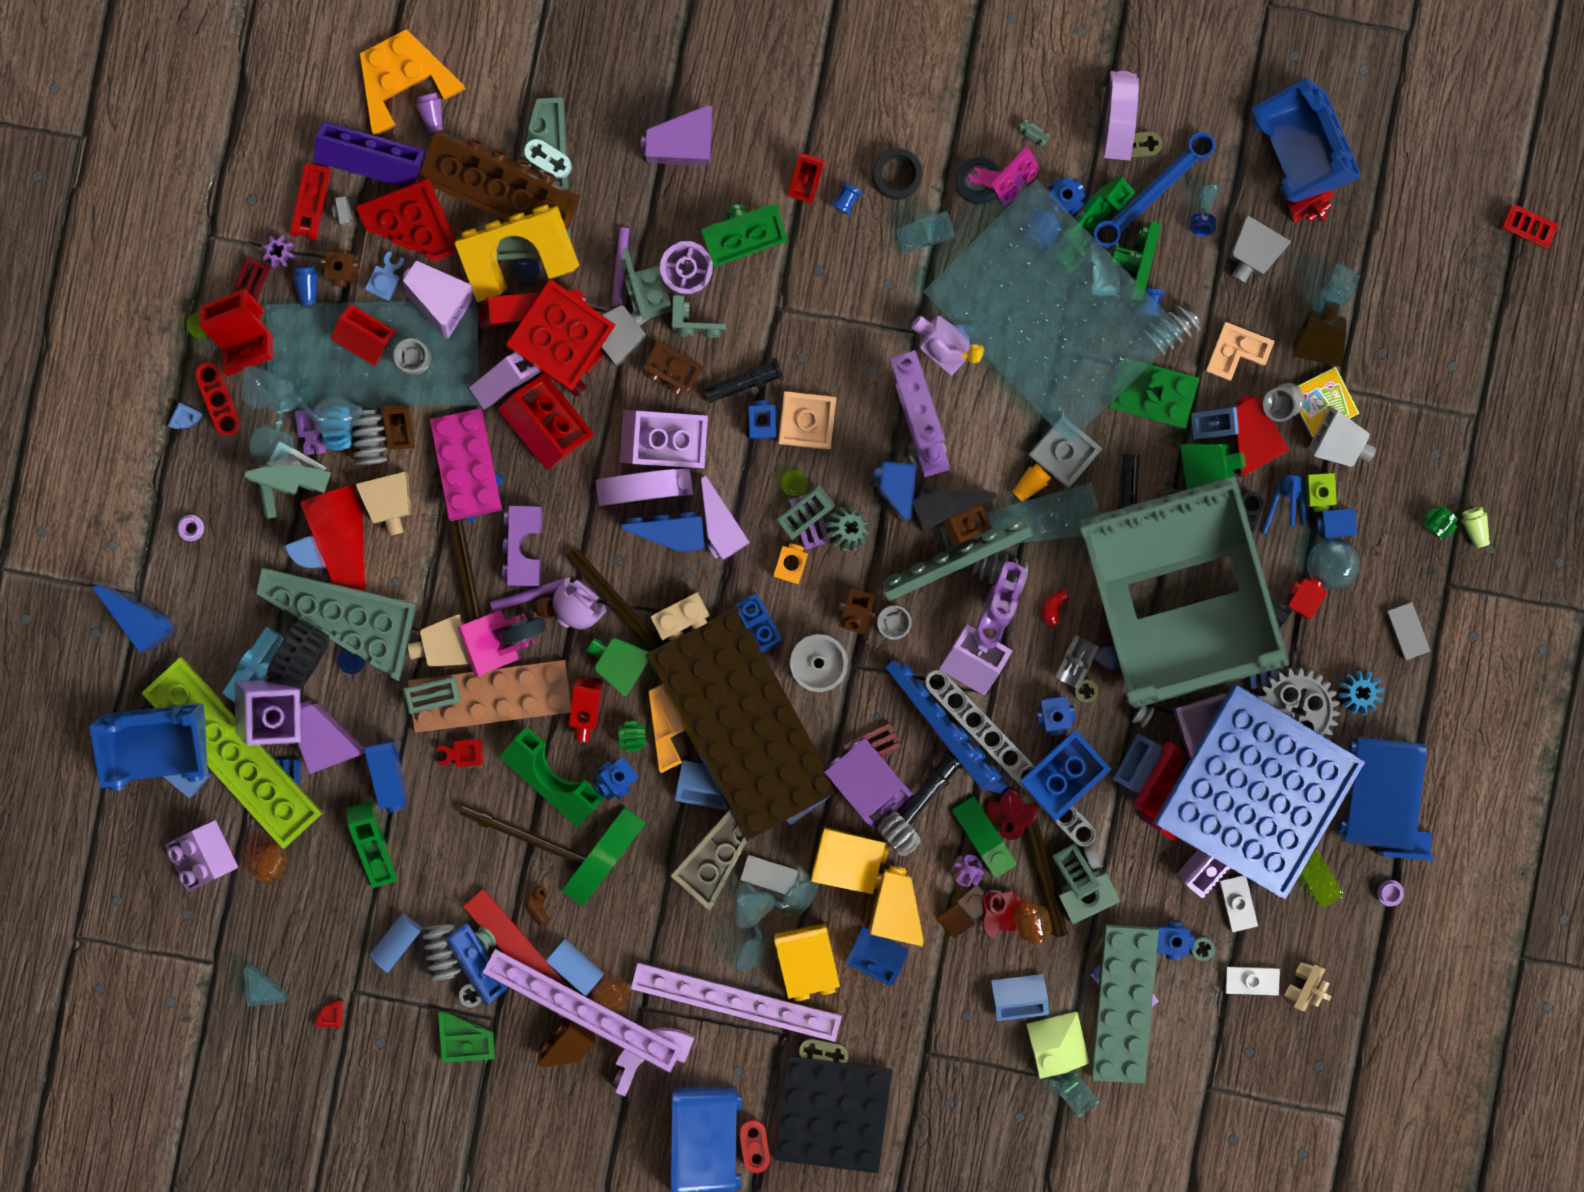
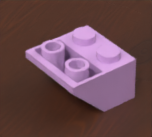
(973, 663)
(201, 856)

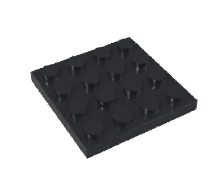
(833, 1114)

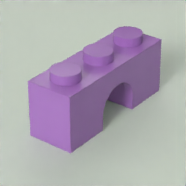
(520, 523)

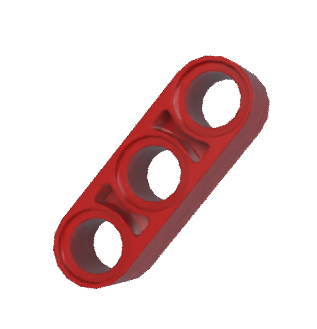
(209, 390)

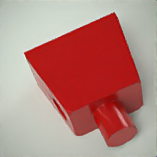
(586, 698)

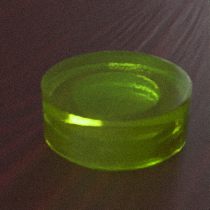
(193, 326)
(794, 483)

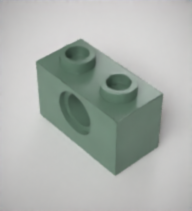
(1103, 898)

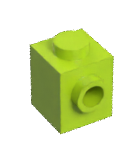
(1320, 491)

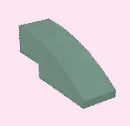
(289, 478)

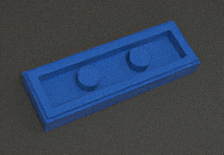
(473, 962)

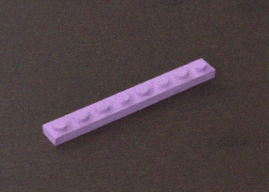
(736, 1002)
(582, 1011)

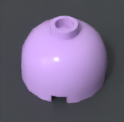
(686, 267)
(576, 605)

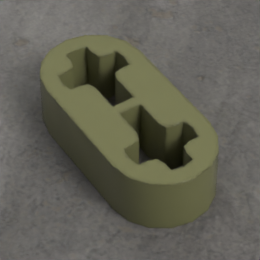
(1143, 152)
(823, 1045)

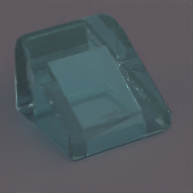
(1207, 197)

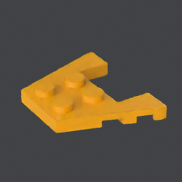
(396, 67)
(666, 725)

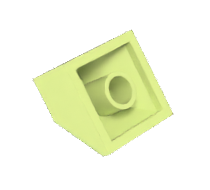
(1057, 1044)

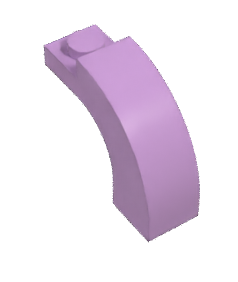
(1121, 115)
(644, 486)
(631, 1061)

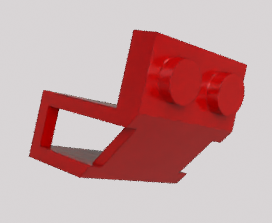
(238, 330)

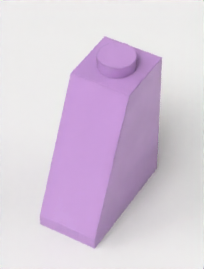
(438, 296)
(503, 380)

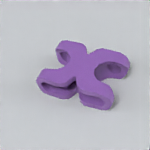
(1000, 605)

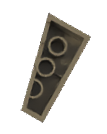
(711, 861)

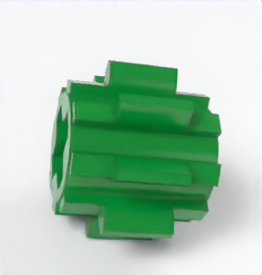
(1440, 522)
(632, 736)

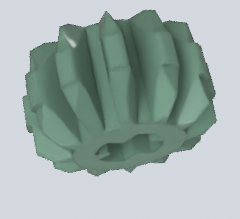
(856, 529)

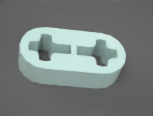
(551, 153)

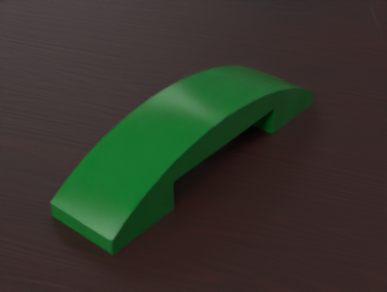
(1109, 198)
(603, 856)

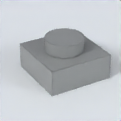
(342, 211)

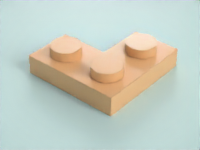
(1237, 343)

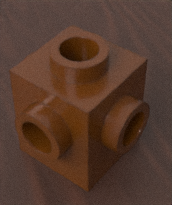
(347, 274)
(857, 611)

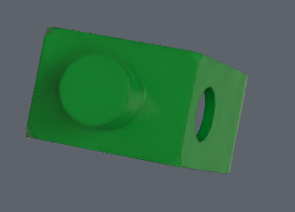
(1209, 463)
(619, 662)

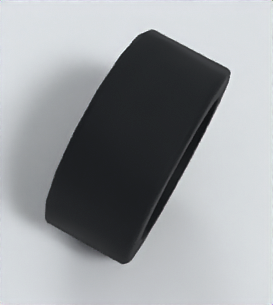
(897, 153)

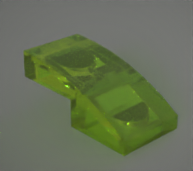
(1321, 880)

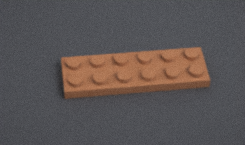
(496, 696)

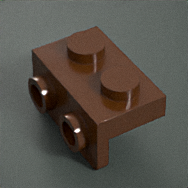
(672, 368)

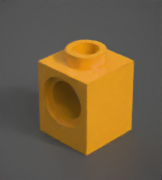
(794, 575)

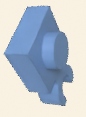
(384, 281)

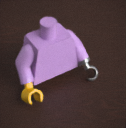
(946, 343)

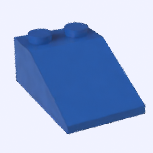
(141, 623)
(1065, 775)

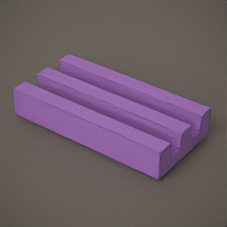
(817, 542)

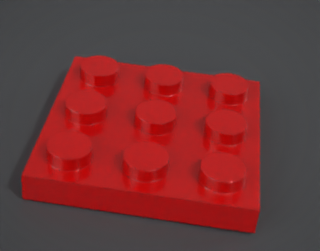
(560, 335)

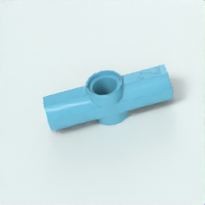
(255, 661)

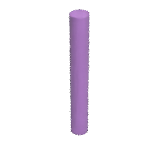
(619, 276)
(526, 595)

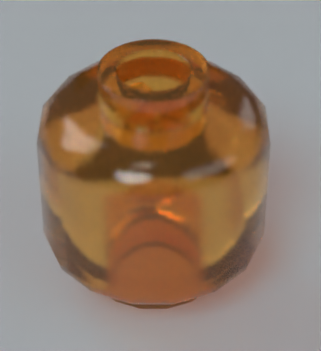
(269, 864)
(1033, 923)
(612, 995)

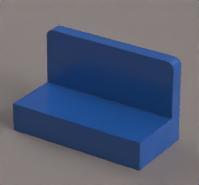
(1421, 849)
(877, 957)

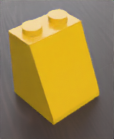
(849, 860)
(895, 908)
(807, 961)

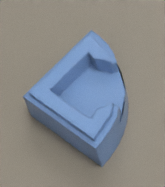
(184, 417)

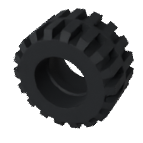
(298, 655)

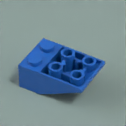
(676, 534)

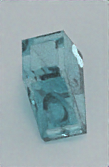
(925, 233)
(1337, 288)

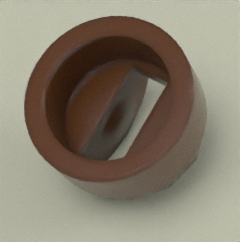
(545, 607)

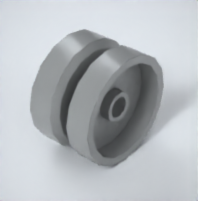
(829, 674)

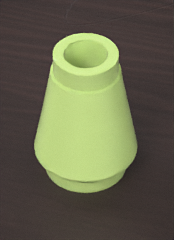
(1476, 525)

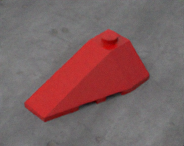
(338, 532)

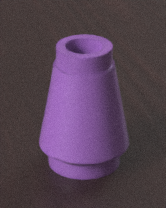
(430, 112)

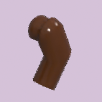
(535, 904)

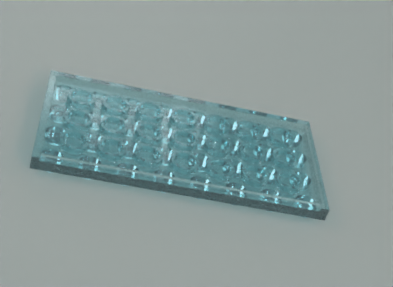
(327, 370)

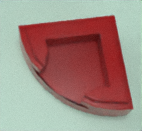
(331, 1015)

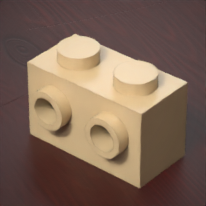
(679, 616)

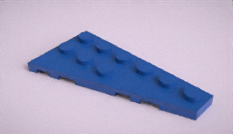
(954, 736)

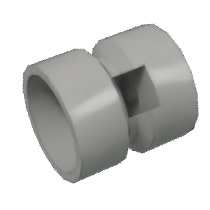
(412, 356)
(1283, 402)
(893, 622)

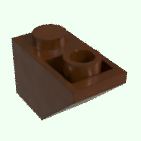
(566, 1045)

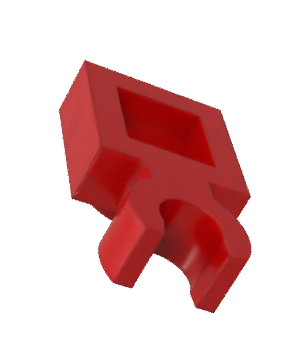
(465, 753)

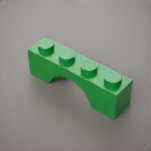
(528, 760)

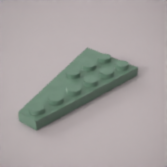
(549, 126)
(355, 619)

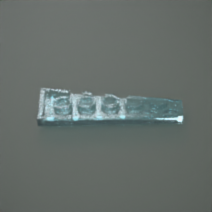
(1049, 516)

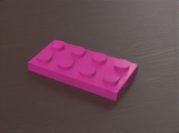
(466, 464)

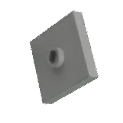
(1064, 459)

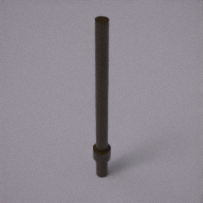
(487, 820)

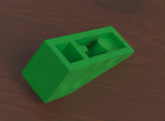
(984, 837)
(371, 844)

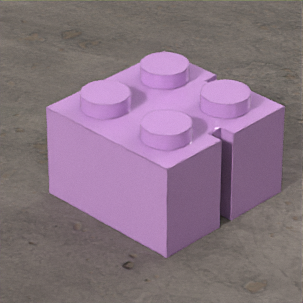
(1195, 719)

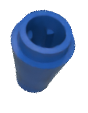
(306, 284)

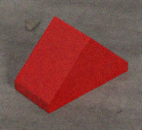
(806, 178)

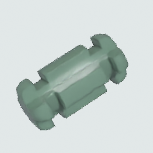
(1033, 132)

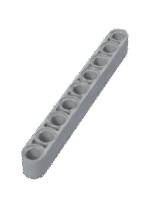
(998, 750)

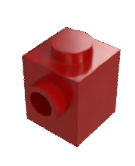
(1306, 597)

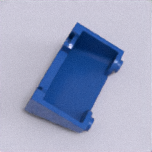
(1307, 140)
(150, 744)
(1385, 794)
(704, 1139)

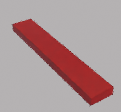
(509, 936)

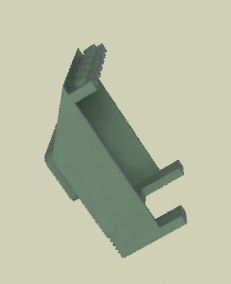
(1201, 641)

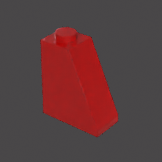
(1257, 435)

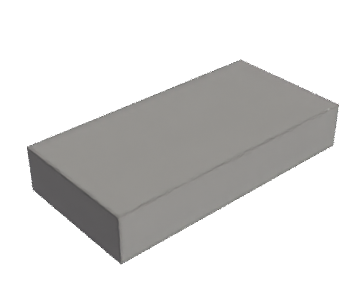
(1408, 631)
(768, 874)

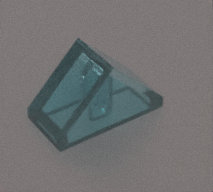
(262, 989)
(1076, 1093)

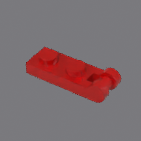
(311, 201)
(1161, 779)

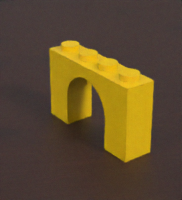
(542, 228)

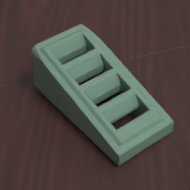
(823, 498)
(1067, 855)

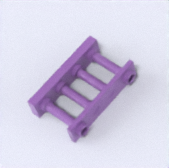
(920, 413)

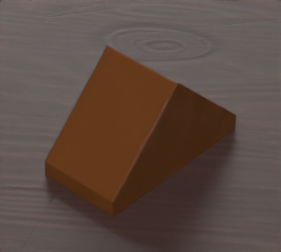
(399, 427)

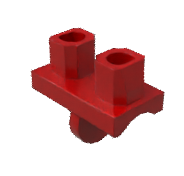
(1311, 207)

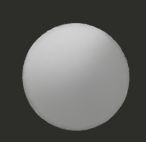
(1092, 856)

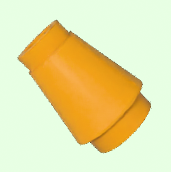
(1031, 482)

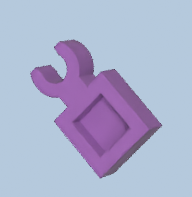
(308, 429)

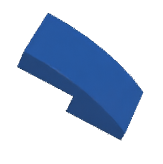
(758, 620)

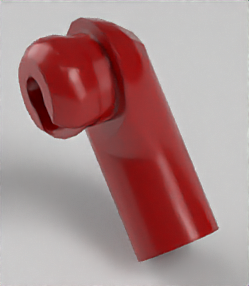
(1051, 606)

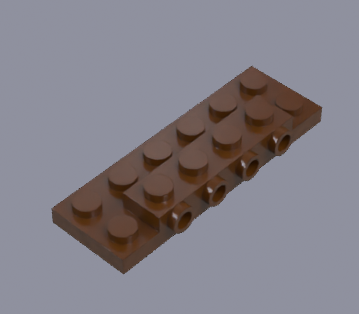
(492, 180)

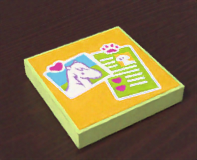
(1322, 393)

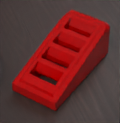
(1512, 211)

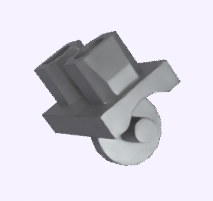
(1076, 662)

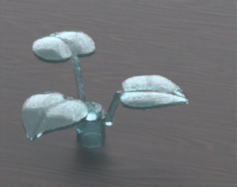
(270, 444)
(754, 906)

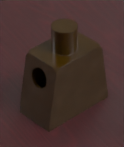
(1322, 336)

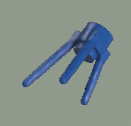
(1292, 488)

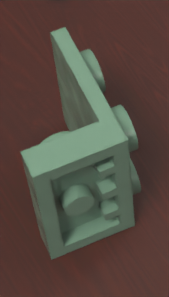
(649, 289)
(681, 313)

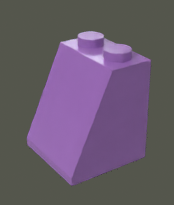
(681, 140)
(267, 712)
(324, 739)
(868, 783)

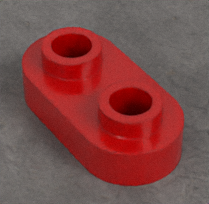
(754, 1145)

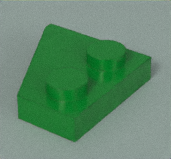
(464, 1040)

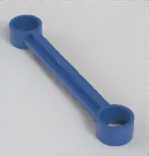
(1155, 189)

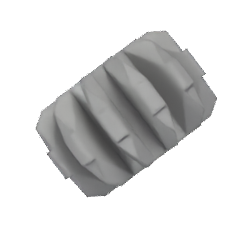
(898, 834)

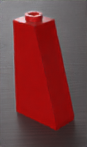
(510, 309)

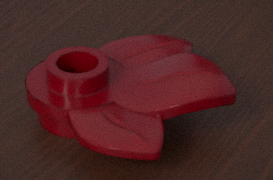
(1011, 810)
(1001, 914)

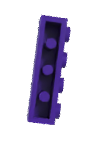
(368, 155)

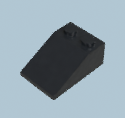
(942, 505)

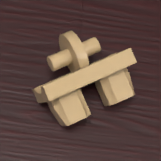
(1302, 997)

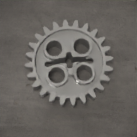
(1320, 716)

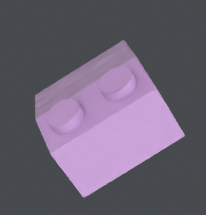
(663, 439)
(721, 526)

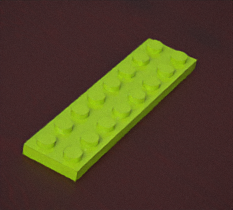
(244, 769)

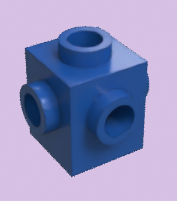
(1076, 190)
(1048, 708)
(614, 779)
(1168, 933)

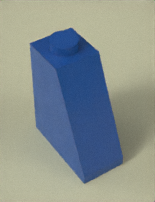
(387, 776)

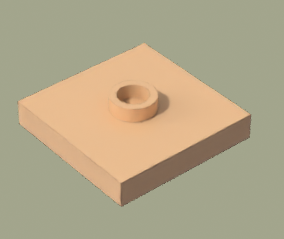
(807, 420)

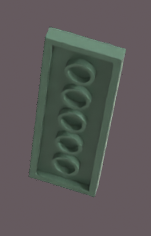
(1124, 1003)

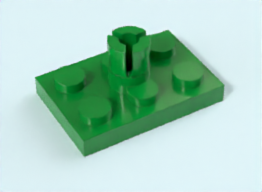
(744, 233)
(1139, 261)
(1159, 396)

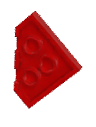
(411, 220)

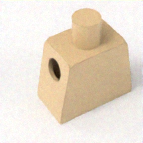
(387, 500)
(441, 644)

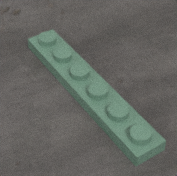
(960, 557)

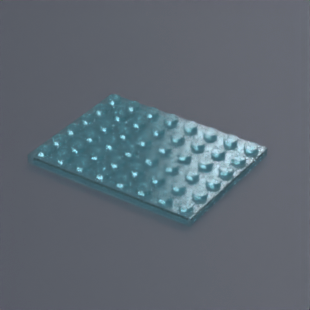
(1053, 311)

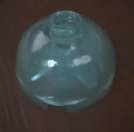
(1333, 563)

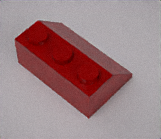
(545, 421)

